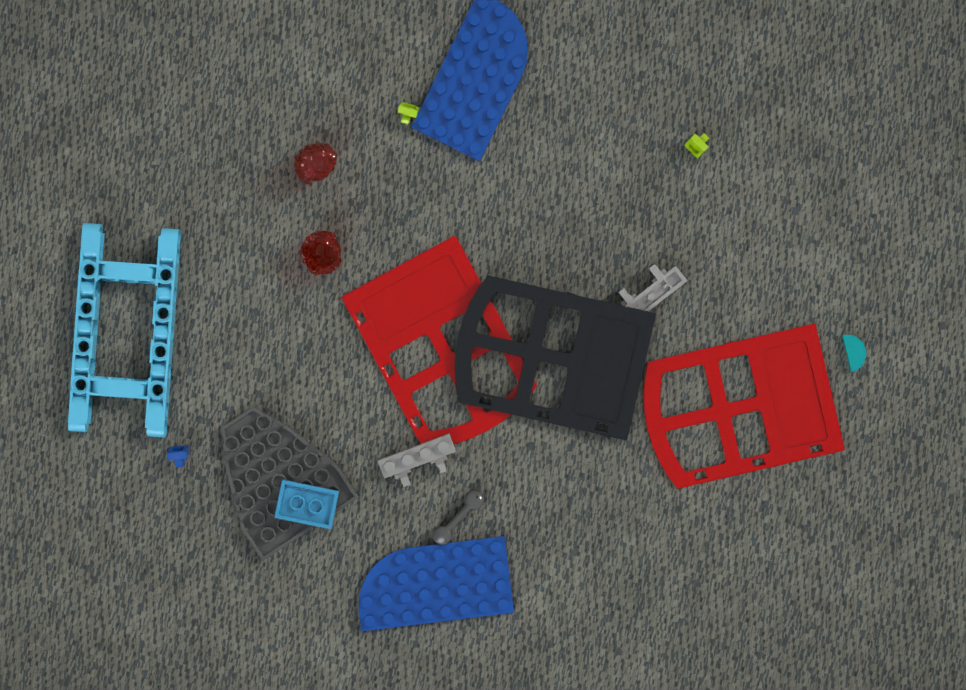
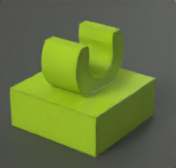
(408, 111)
(697, 145)

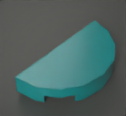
(855, 351)

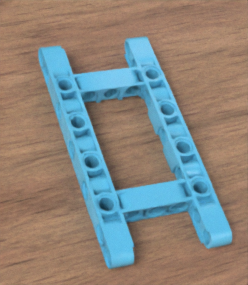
(87, 326)

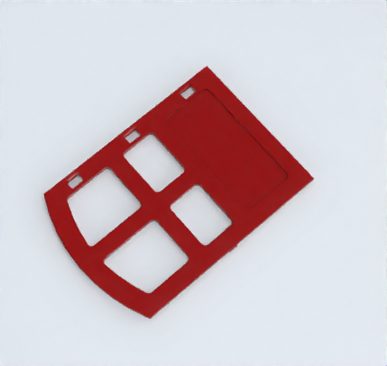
(415, 303)
(790, 395)

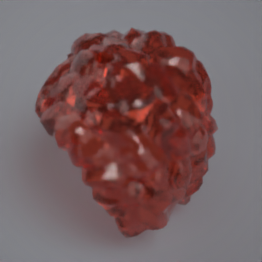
(308, 162)
(321, 252)

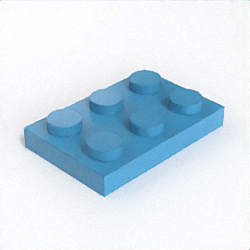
(307, 504)

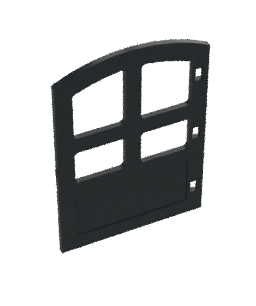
(601, 369)

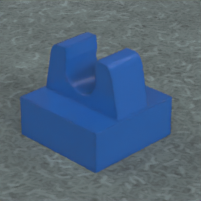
(178, 454)

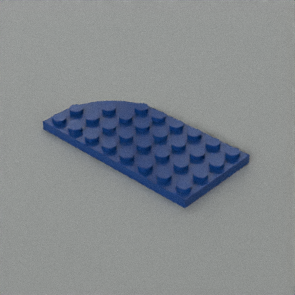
(475, 80)
(437, 584)

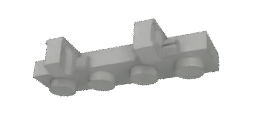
(662, 287)
(431, 451)

